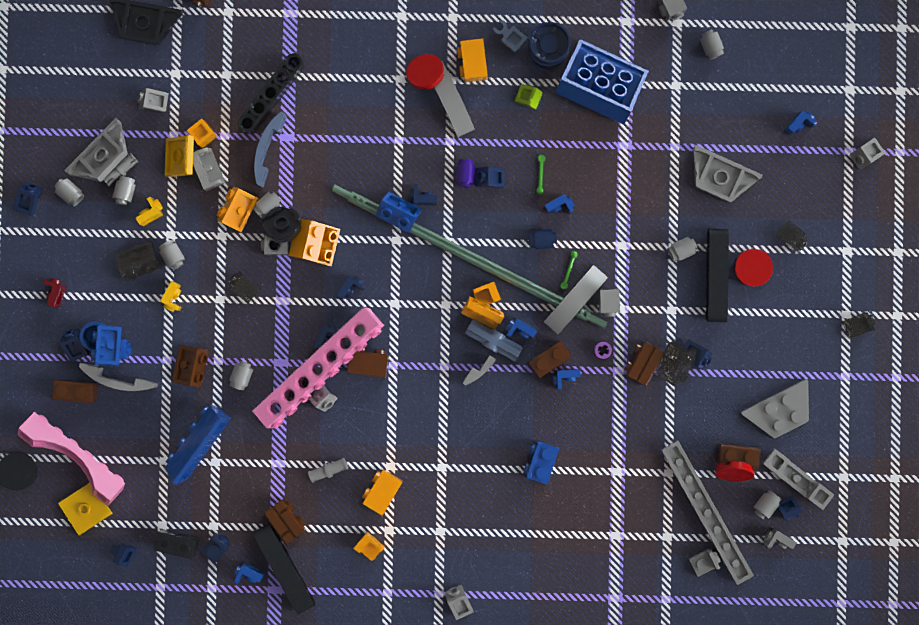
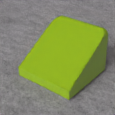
(528, 96)

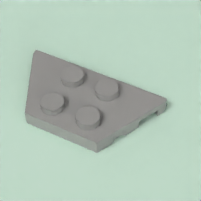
(101, 155)
(720, 175)
(781, 411)

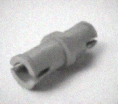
(121, 169)
(328, 470)

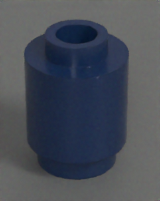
(542, 239)

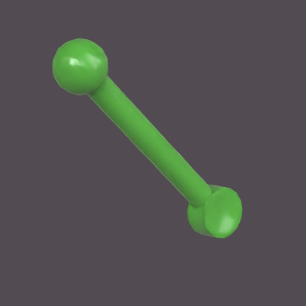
(541, 158)
(564, 285)

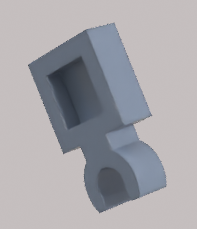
(511, 38)

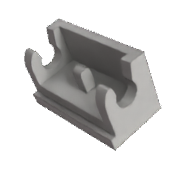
(207, 169)

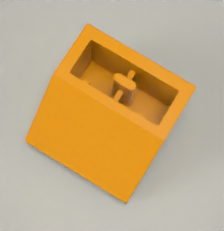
(315, 242)

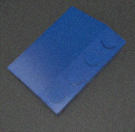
(602, 82)
(196, 444)

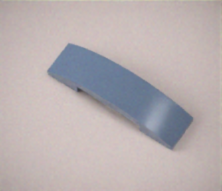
(276, 125)

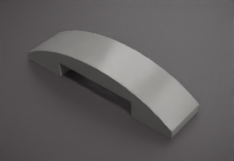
(454, 105)
(575, 299)
(96, 374)
(798, 479)

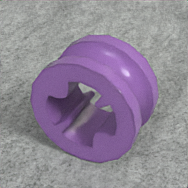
(601, 344)

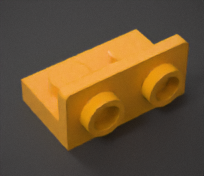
(236, 208)
(482, 313)

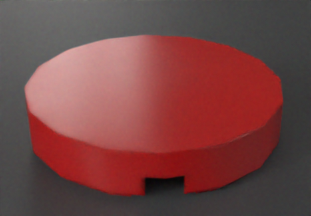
(425, 71)
(753, 267)
(735, 471)

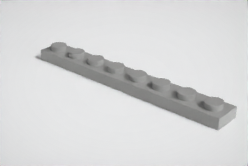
(707, 512)

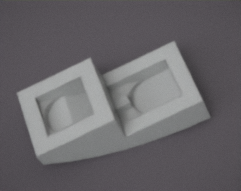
(475, 374)

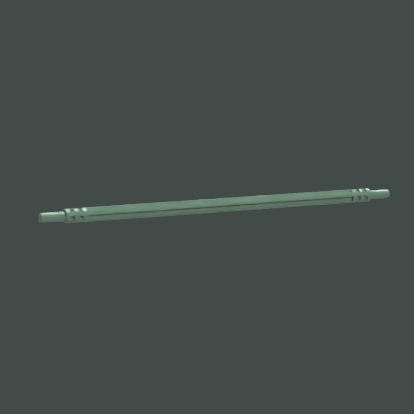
(473, 258)

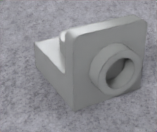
(152, 100)
(867, 153)
(322, 399)
(782, 540)
(704, 562)
(458, 602)

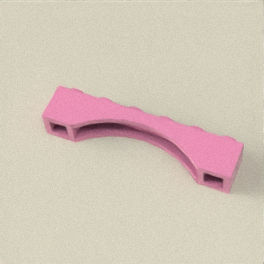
(40, 433)

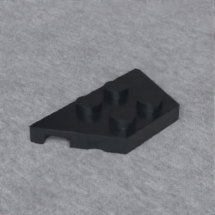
(144, 21)

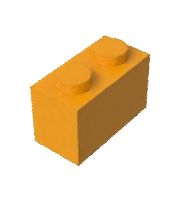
(473, 60)
(382, 491)

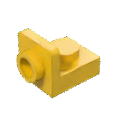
(149, 215)
(171, 293)

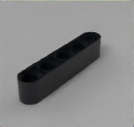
(272, 84)
(717, 275)
(284, 568)

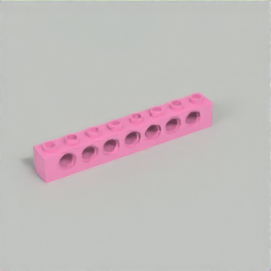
(266, 409)

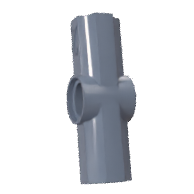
(494, 340)

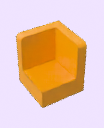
(202, 133)
(487, 294)
(369, 546)

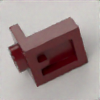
(55, 295)

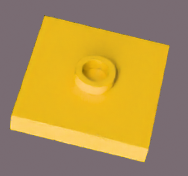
(179, 156)
(84, 509)

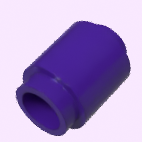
(465, 173)

